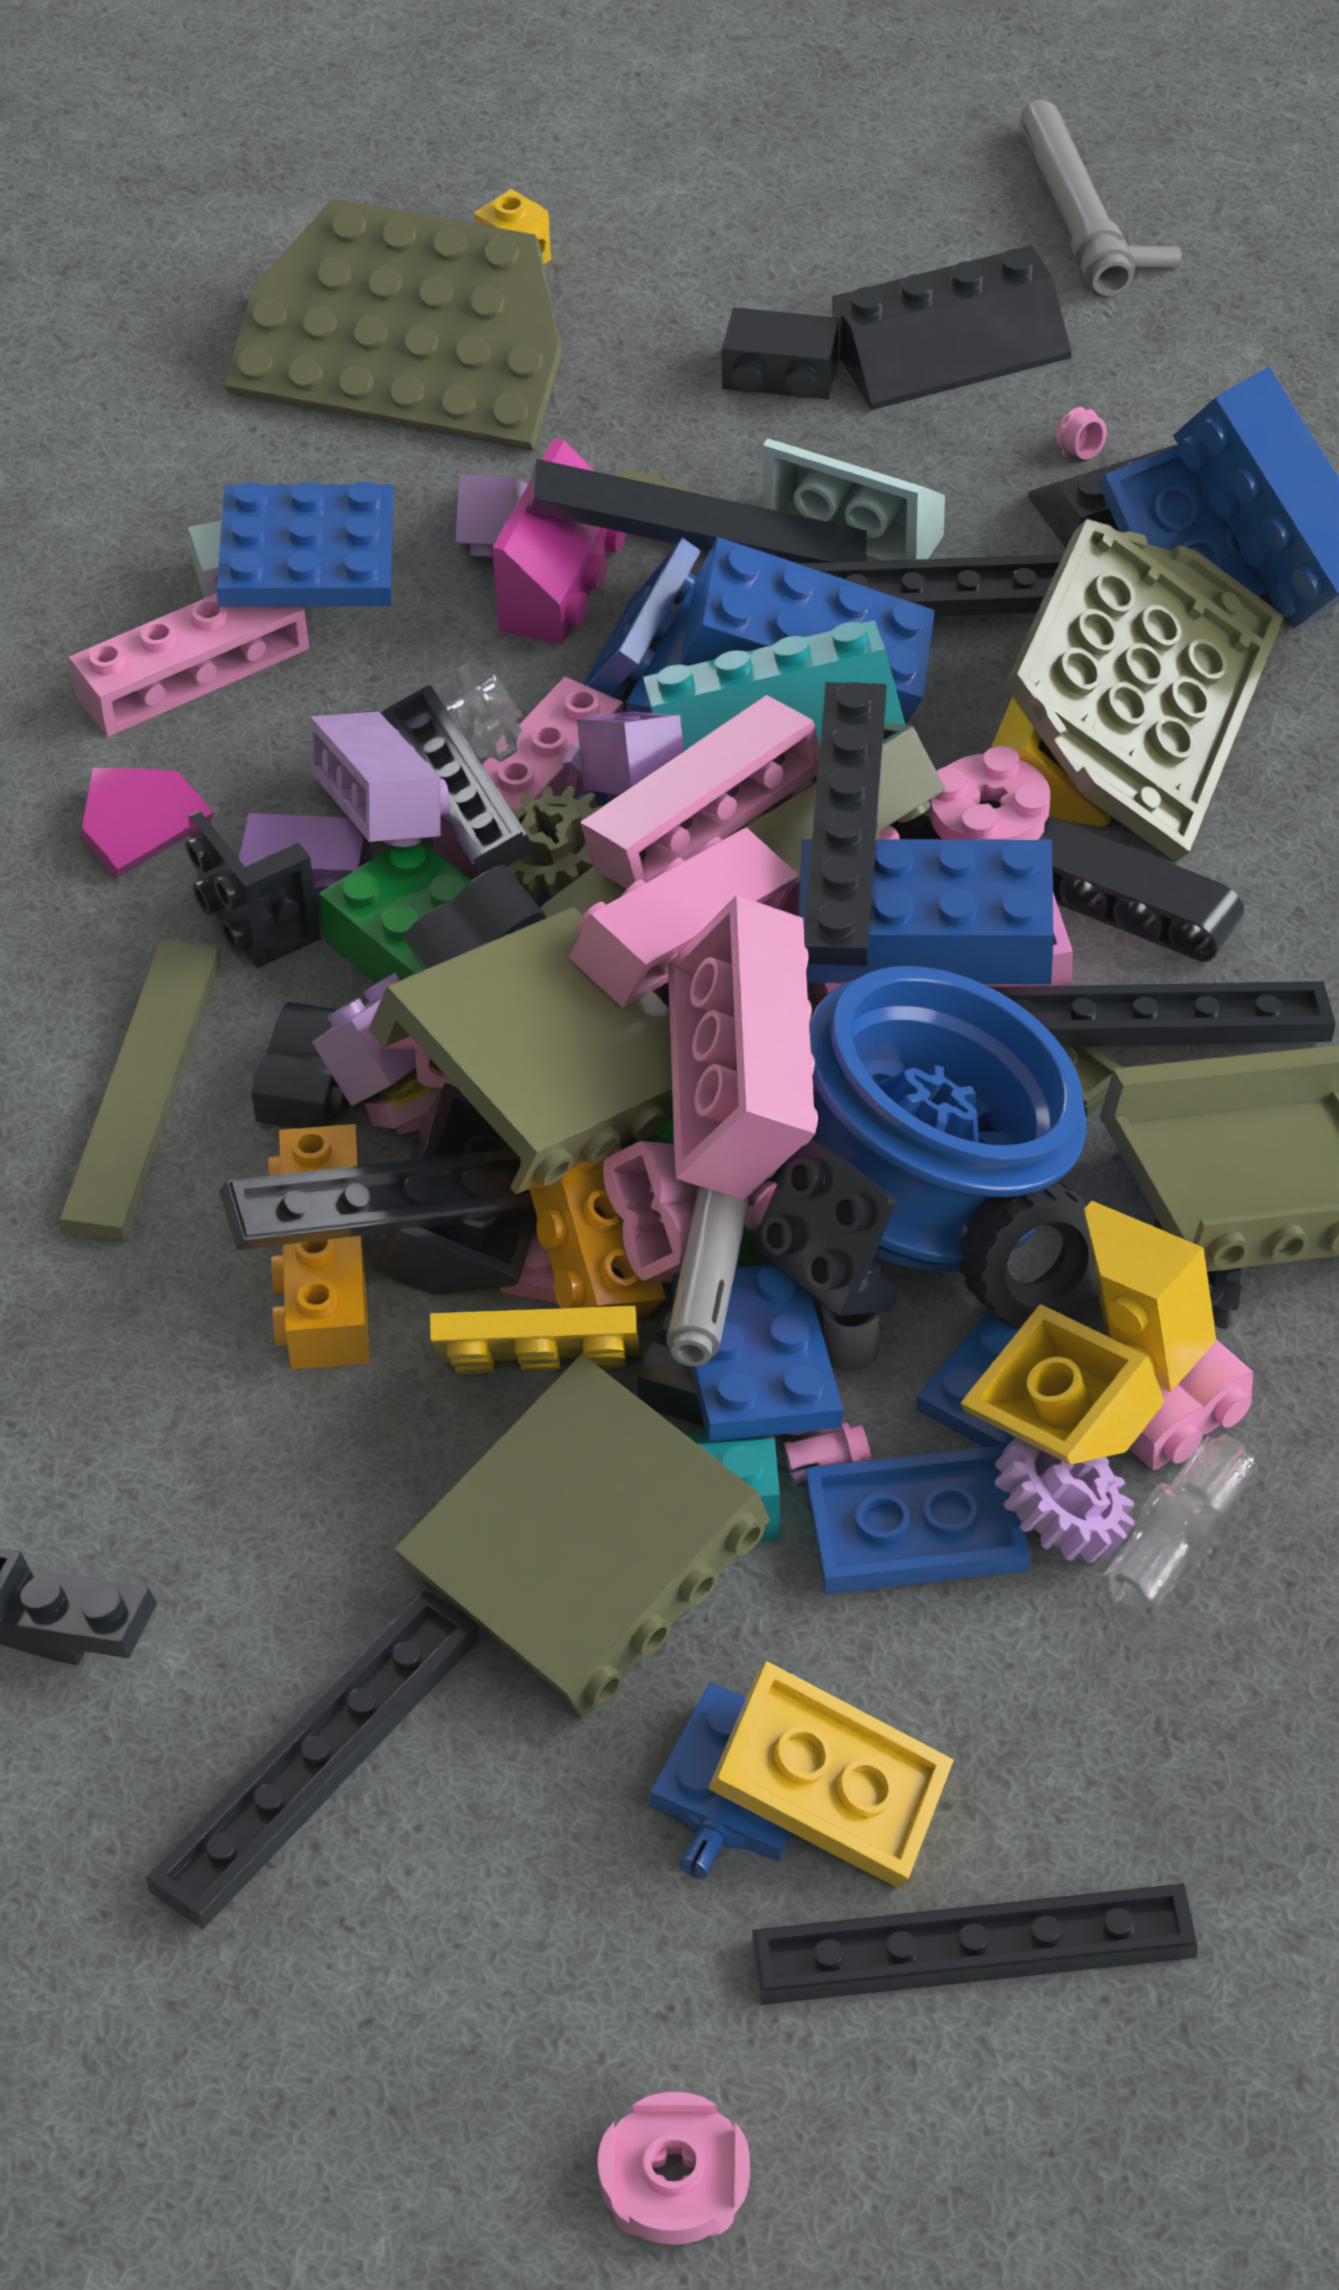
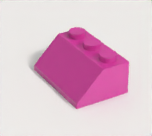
(549, 565)

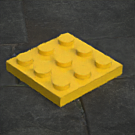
(535, 1337)

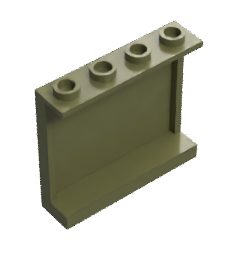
(539, 1047)
(1236, 1151)
(585, 1534)

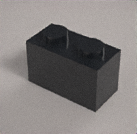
(780, 353)

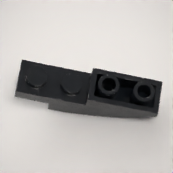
(67, 1613)

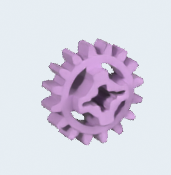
(1064, 1502)

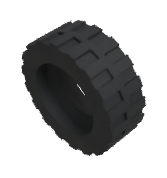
(995, 1234)

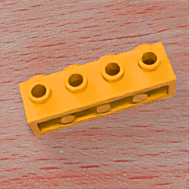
(587, 1244)
(320, 1279)

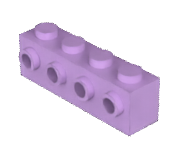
(377, 778)

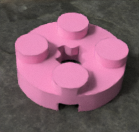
(995, 777)
(682, 2209)

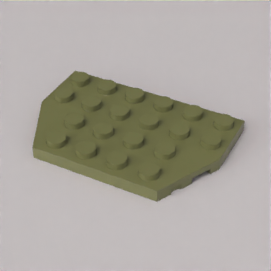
(405, 325)
(1142, 677)

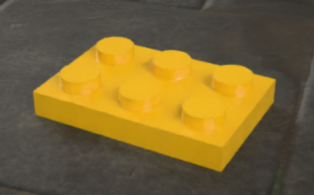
(831, 1774)

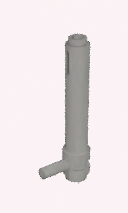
(1096, 241)
(706, 1276)

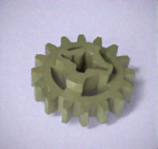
(557, 838)

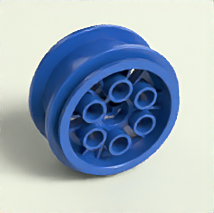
(941, 1102)

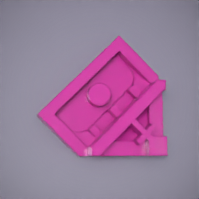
(137, 814)

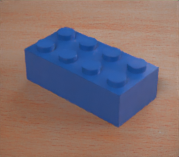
(1271, 491)
(756, 599)
(955, 909)

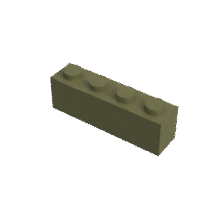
(906, 787)

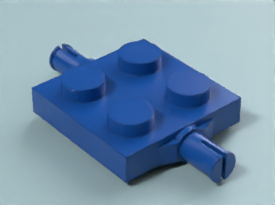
(685, 1793)

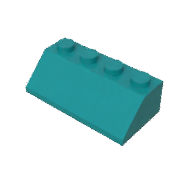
(788, 671)

